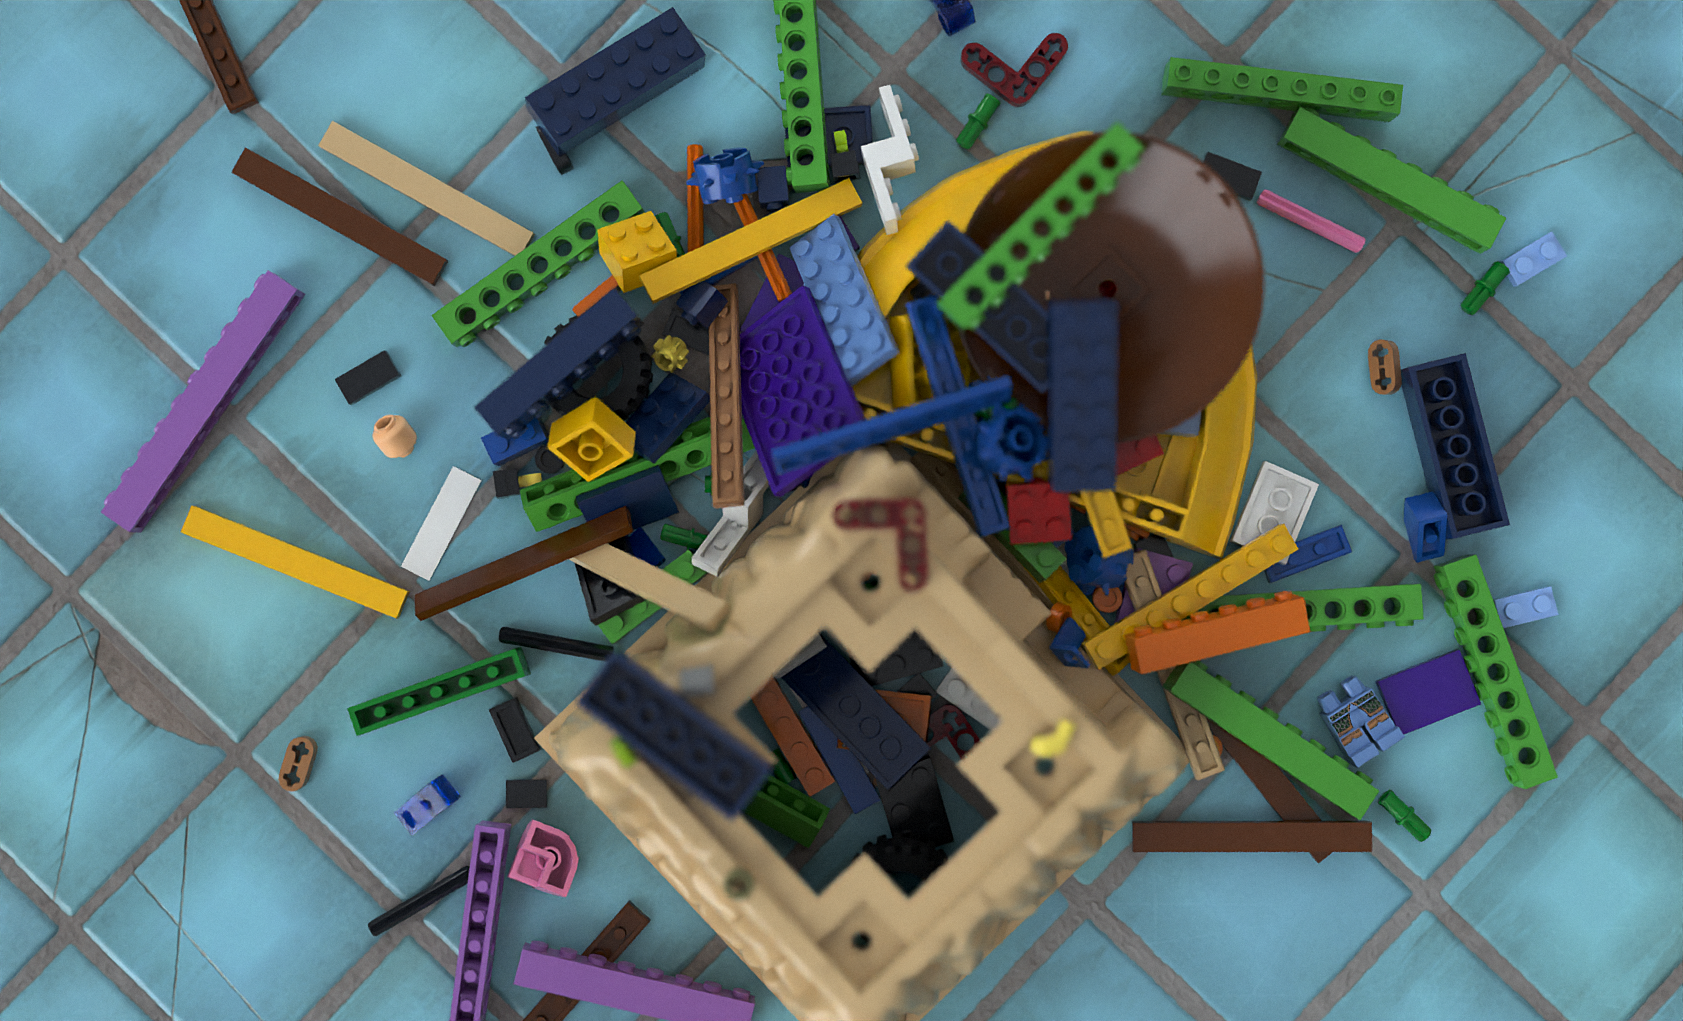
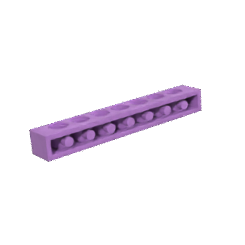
(480, 921)

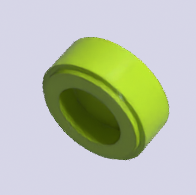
(624, 751)

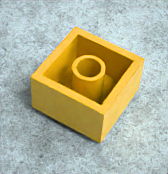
(634, 248)
(591, 439)

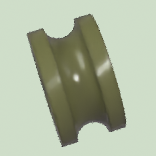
(736, 874)

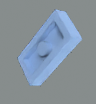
(1533, 259)
(1526, 606)

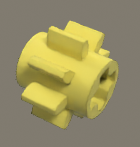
(670, 353)

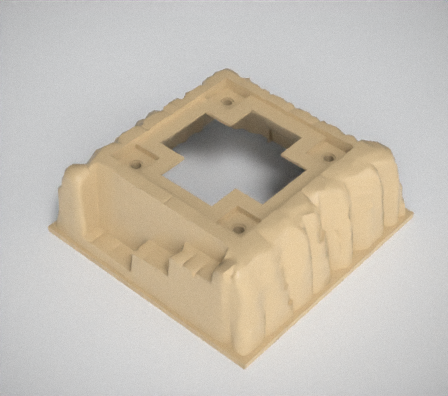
(993, 631)

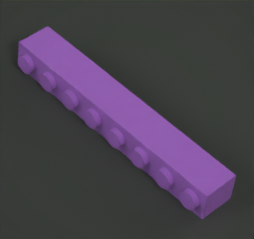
(628, 987)

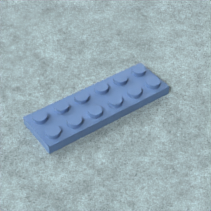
(844, 299)

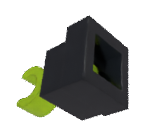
(844, 161)

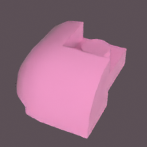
(545, 859)

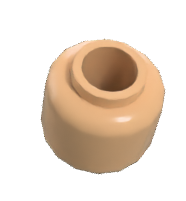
(394, 436)

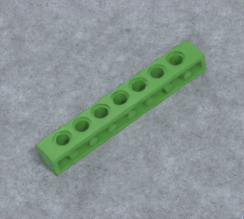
(1281, 89)
(1116, 143)
(816, 174)
(451, 316)
(555, 498)
(1406, 600)
(1538, 764)

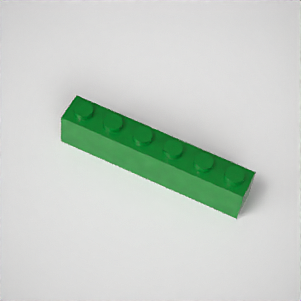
(439, 691)

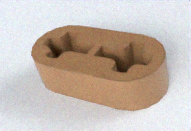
(1384, 367)
(304, 765)

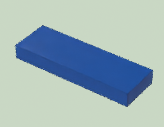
(1312, 552)

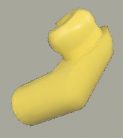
(1055, 743)

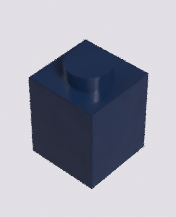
(773, 188)
(701, 304)

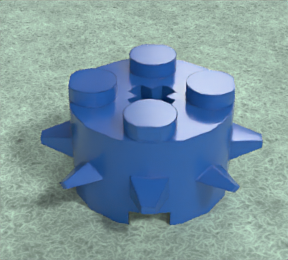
(725, 175)
(1011, 442)
(1089, 566)

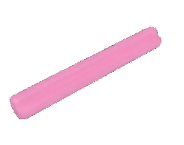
(1311, 221)

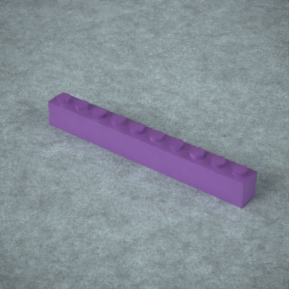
(202, 402)

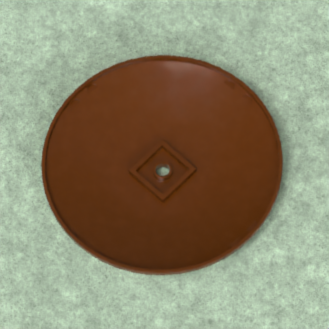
(1180, 267)

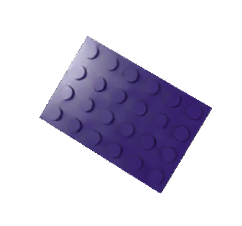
(792, 384)

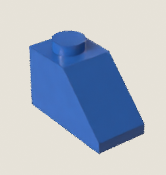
(1425, 526)

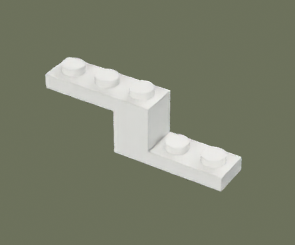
(889, 159)
(735, 522)

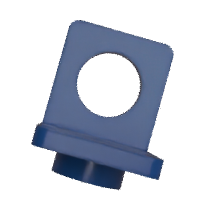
(1067, 643)

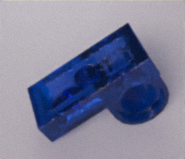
(954, 15)
(427, 804)

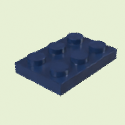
(665, 415)

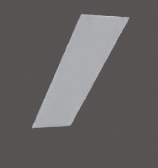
(441, 523)

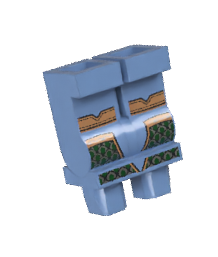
(1358, 722)

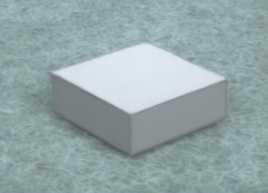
(697, 681)

